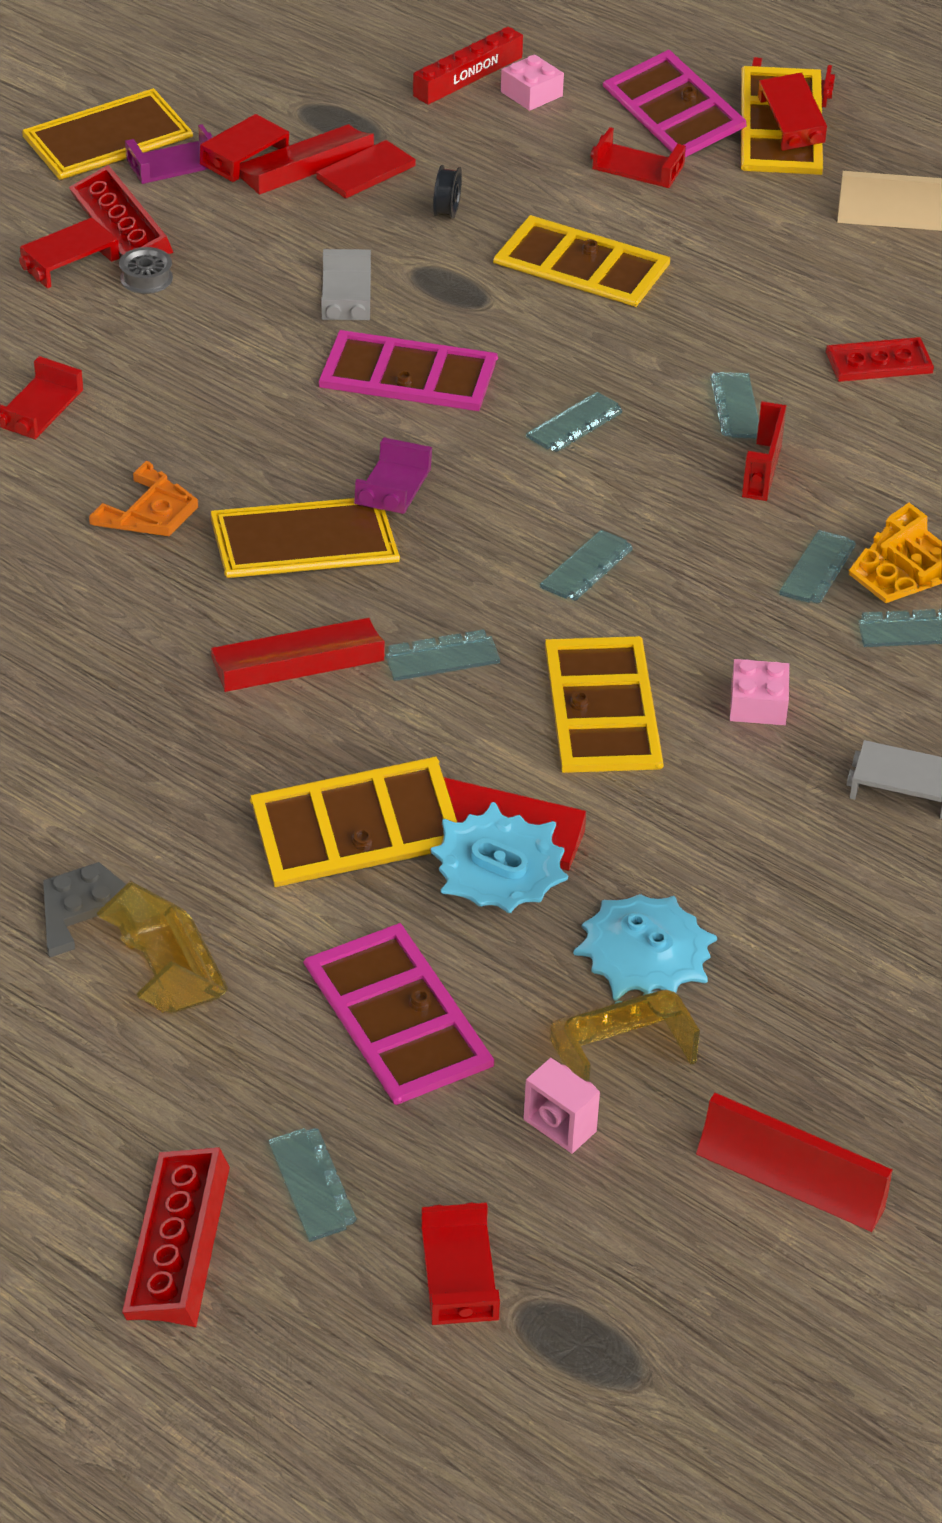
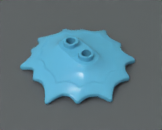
(499, 859)
(645, 945)

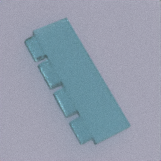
(735, 404)
(575, 422)
(587, 566)
(818, 567)
(900, 629)
(450, 655)
(312, 1183)

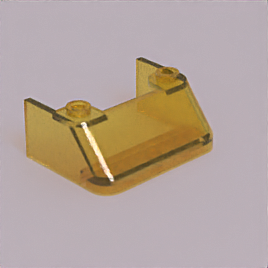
(172, 946)
(620, 1017)

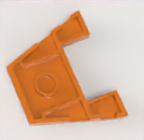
(155, 512)

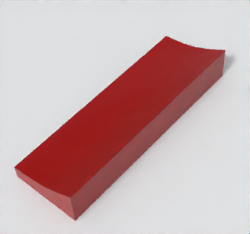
(303, 158)
(118, 211)
(298, 654)
(476, 799)
(795, 1162)
(177, 1237)

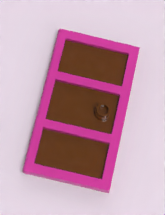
(674, 103)
(408, 370)
(398, 1013)

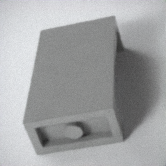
(346, 284)
(896, 771)

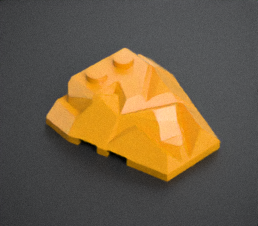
(901, 558)

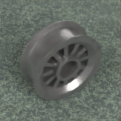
(146, 270)

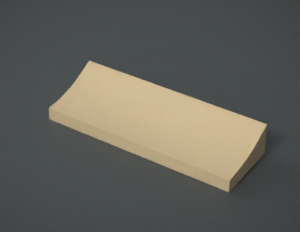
(890, 200)

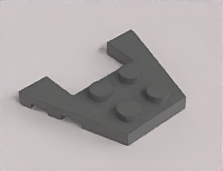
(74, 899)

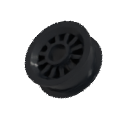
(447, 191)

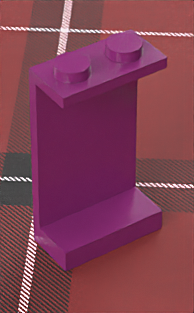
(167, 161)
(395, 477)

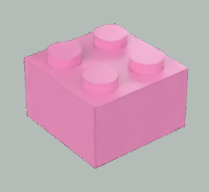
(532, 82)
(759, 692)
(561, 1105)

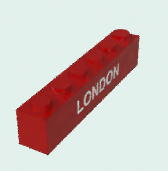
(467, 65)

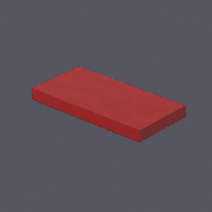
(366, 169)
(879, 359)

